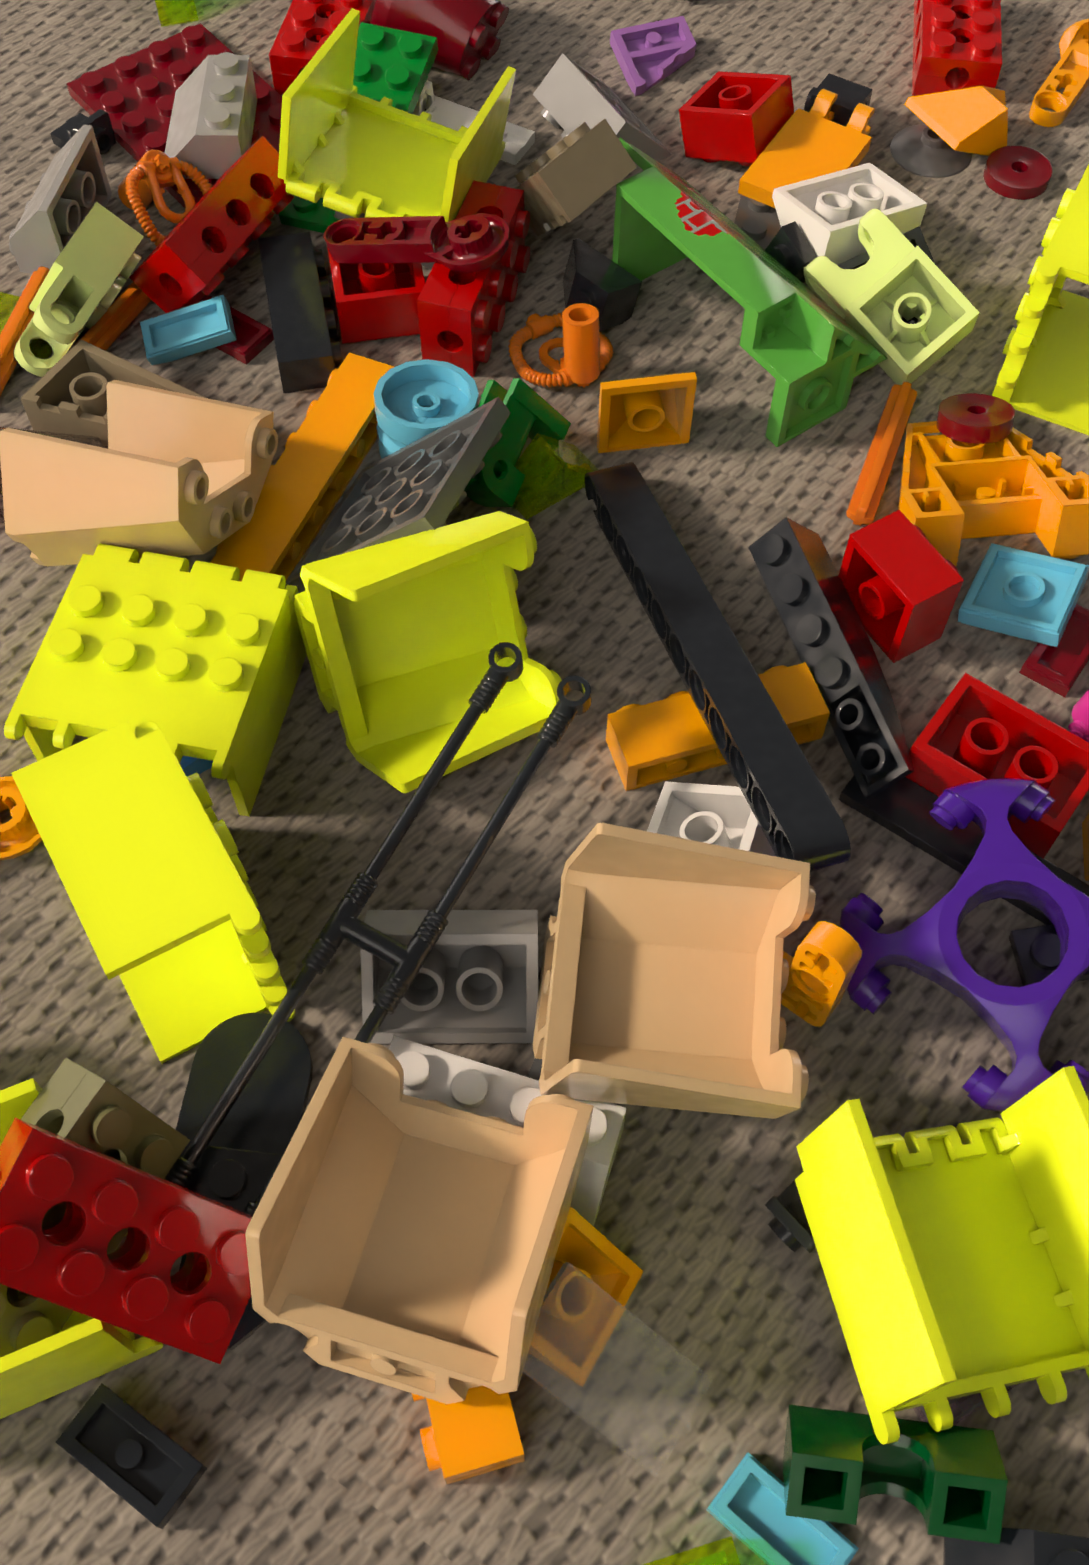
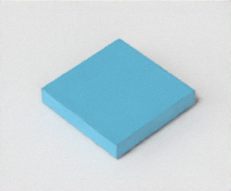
(1023, 594)

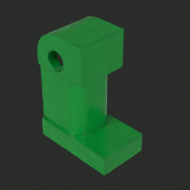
(530, 414)

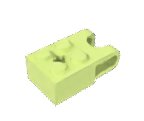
(894, 285)
(79, 286)

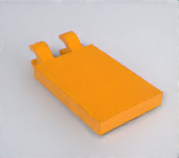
(808, 148)

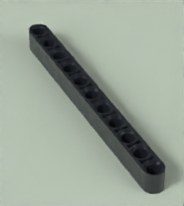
(717, 673)

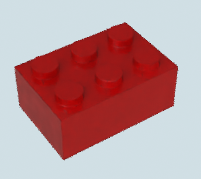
(993, 737)

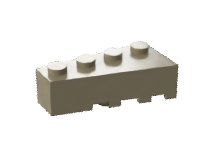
(573, 175)
(74, 391)

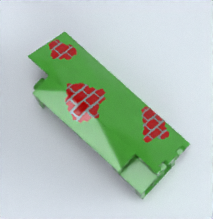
(784, 322)

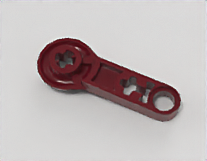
(460, 244)

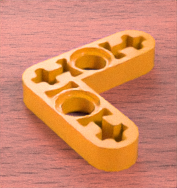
(820, 972)

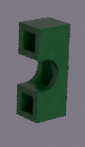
(945, 1474)

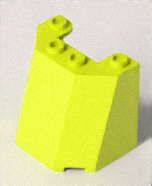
(407, 638)

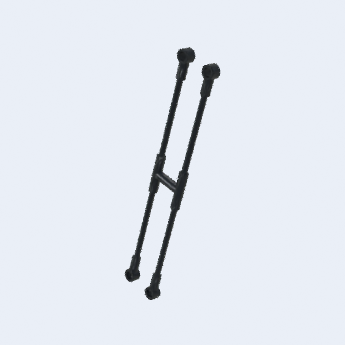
(344, 922)

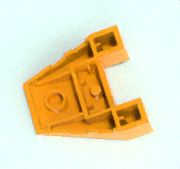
(991, 491)

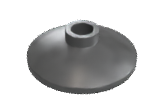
(926, 154)

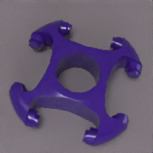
(931, 947)

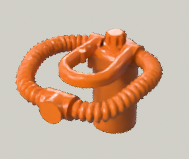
(147, 184)
(584, 347)

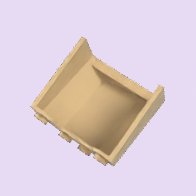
(170, 483)
(671, 976)
(414, 1229)

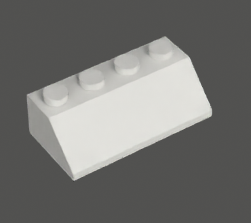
(506, 1095)

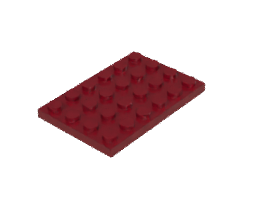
(142, 89)

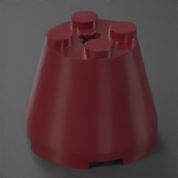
(462, 27)

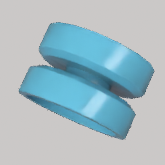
(419, 400)

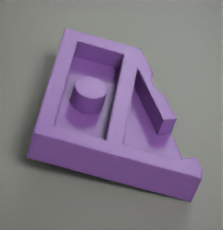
(652, 51)

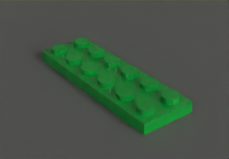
(386, 65)

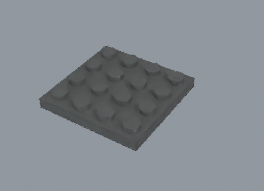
(409, 488)

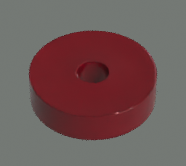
(1017, 172)
(975, 418)

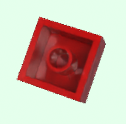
(735, 116)
(376, 299)
(899, 585)

